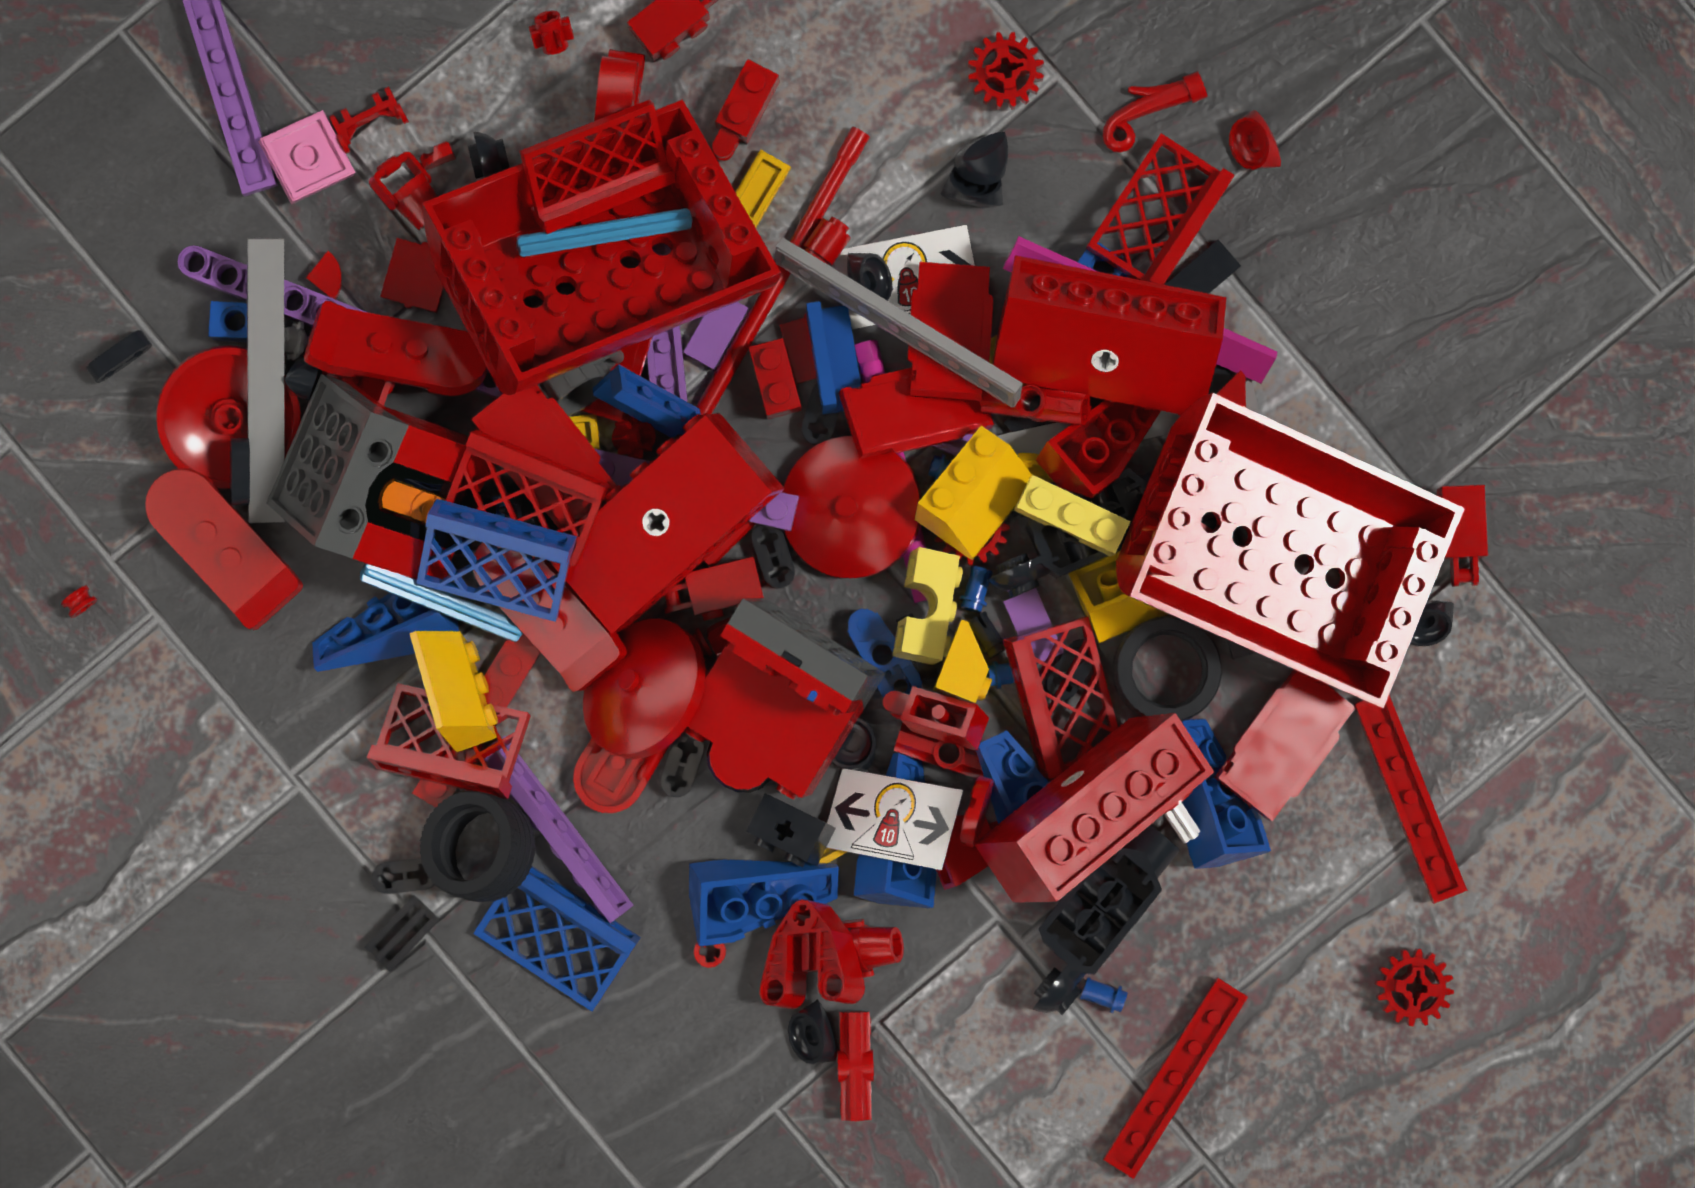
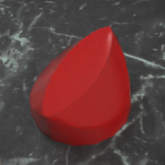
(1254, 143)

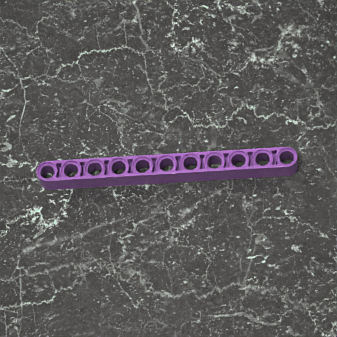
(216, 264)

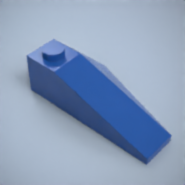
(377, 633)
(1012, 773)
(1225, 822)
(895, 881)
(749, 894)

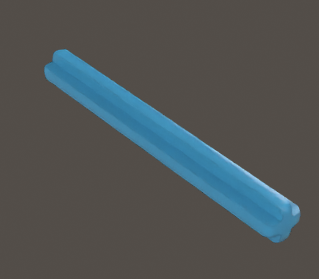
(604, 232)
(441, 602)

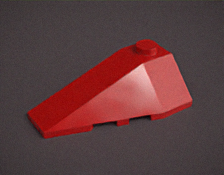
(1095, 454)

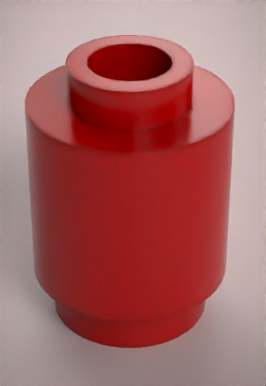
(827, 240)

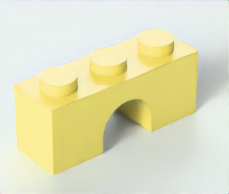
(1072, 514)
(936, 577)

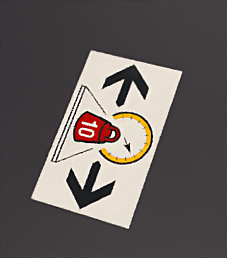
(903, 260)
(893, 818)

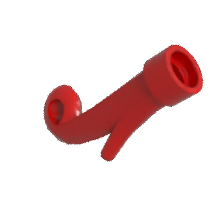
(1154, 99)

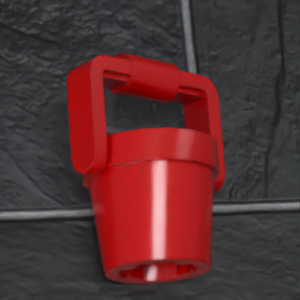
(409, 197)
(875, 945)

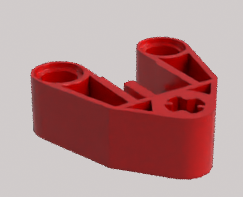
(618, 82)
(811, 941)

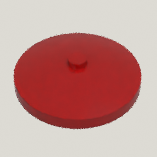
(207, 406)
(852, 511)
(649, 693)

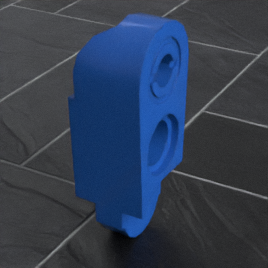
(868, 632)

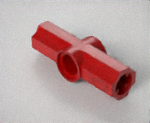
(1054, 406)
(927, 750)
(855, 1066)

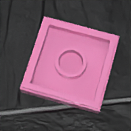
(306, 157)

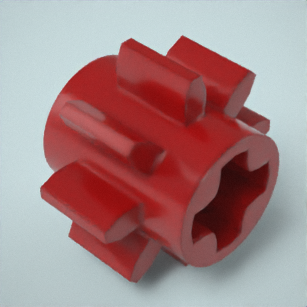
(551, 32)
(633, 437)

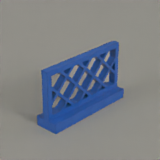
(494, 532)
(581, 915)

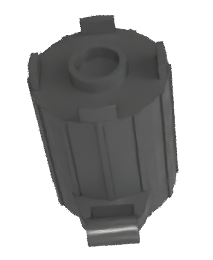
(575, 387)

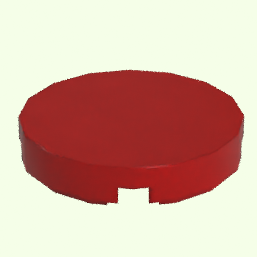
(976, 812)

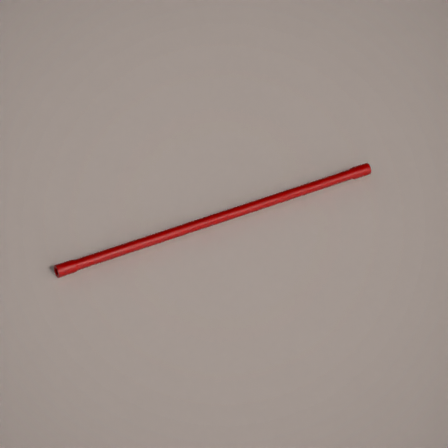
(846, 158)

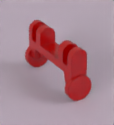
(383, 108)

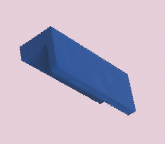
(832, 353)
(645, 401)

